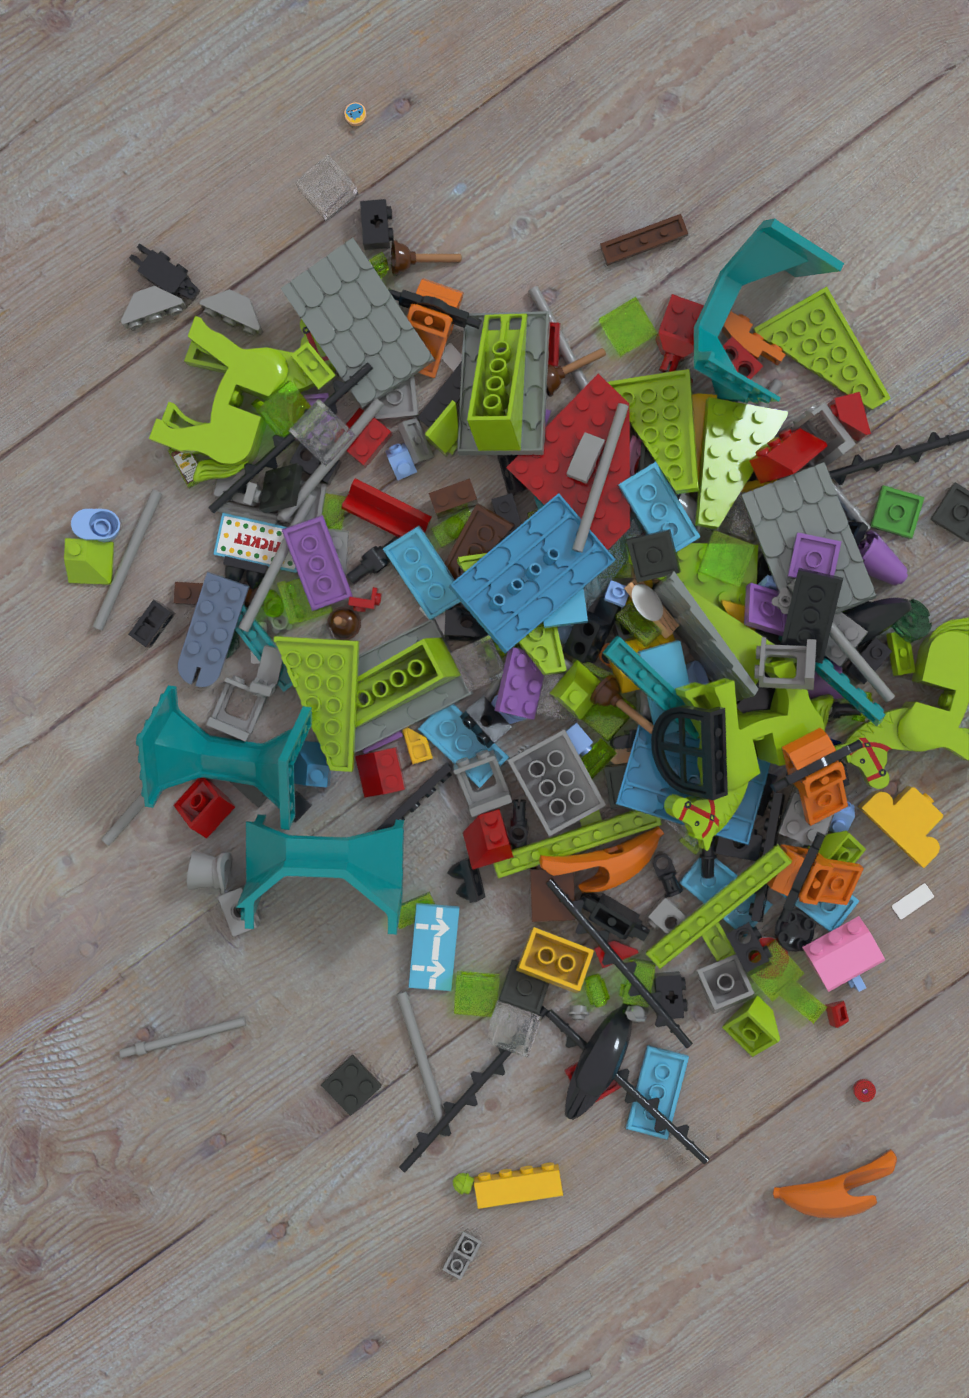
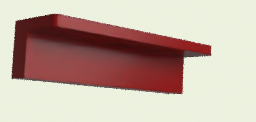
(383, 510)

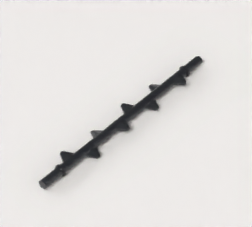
(282, 443)
(914, 452)
(626, 969)
(634, 1095)
(453, 1109)

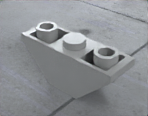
(151, 306)
(234, 309)

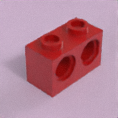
(742, 357)

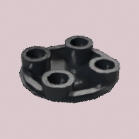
(795, 932)

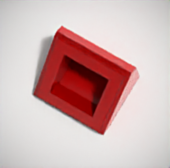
(837, 1014)

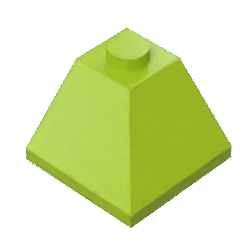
(444, 431)
(89, 561)
(576, 689)
(841, 847)
(753, 1026)

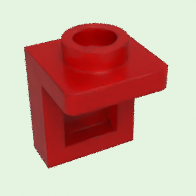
(362, 604)

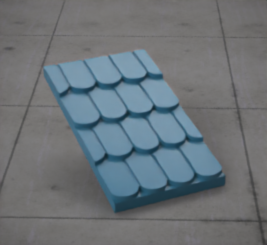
(530, 574)
(646, 790)

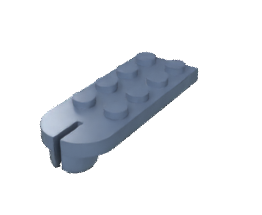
(211, 629)

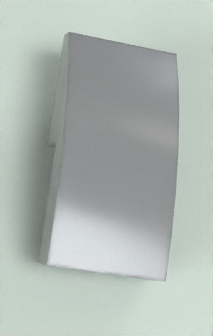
(585, 457)
(461, 1255)

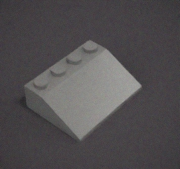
(556, 782)

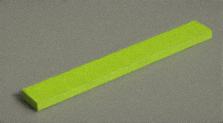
(577, 841)
(719, 906)

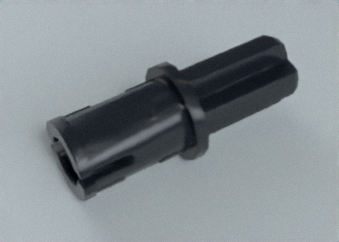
(707, 861)

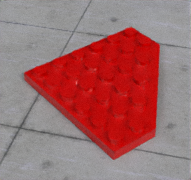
(547, 476)

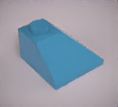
(311, 766)

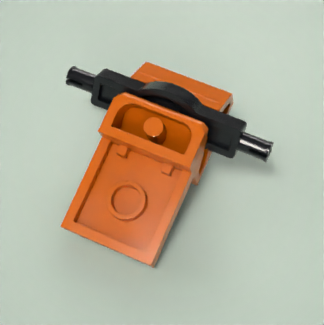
(433, 315)
(817, 774)
(814, 878)

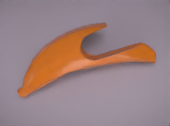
(613, 863)
(830, 1196)

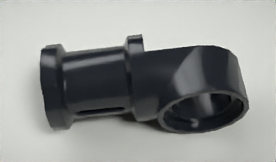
(667, 874)

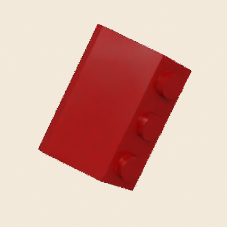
(786, 454)

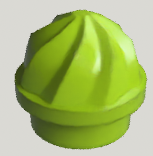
(463, 1183)

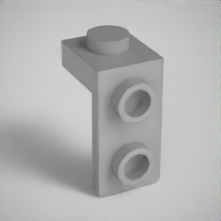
(250, 498)
(268, 672)

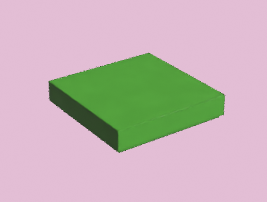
(897, 512)

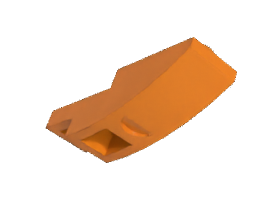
(739, 327)

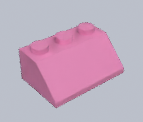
(843, 953)

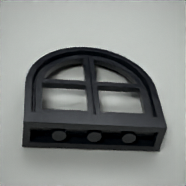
(712, 752)

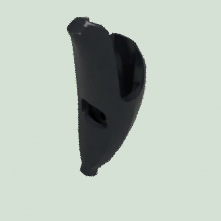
(878, 615)
(599, 1062)

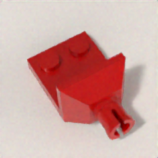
(676, 332)

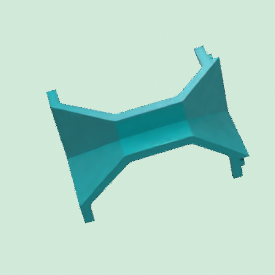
(766, 252)
(180, 751)
(366, 861)

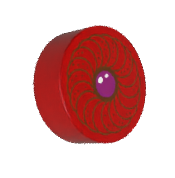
(864, 1090)

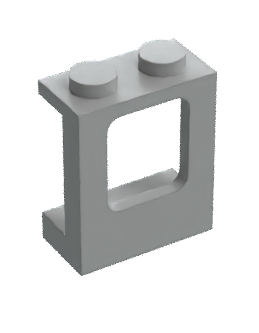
(837, 446)
(805, 665)
(230, 724)
(486, 798)

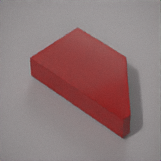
(622, 950)

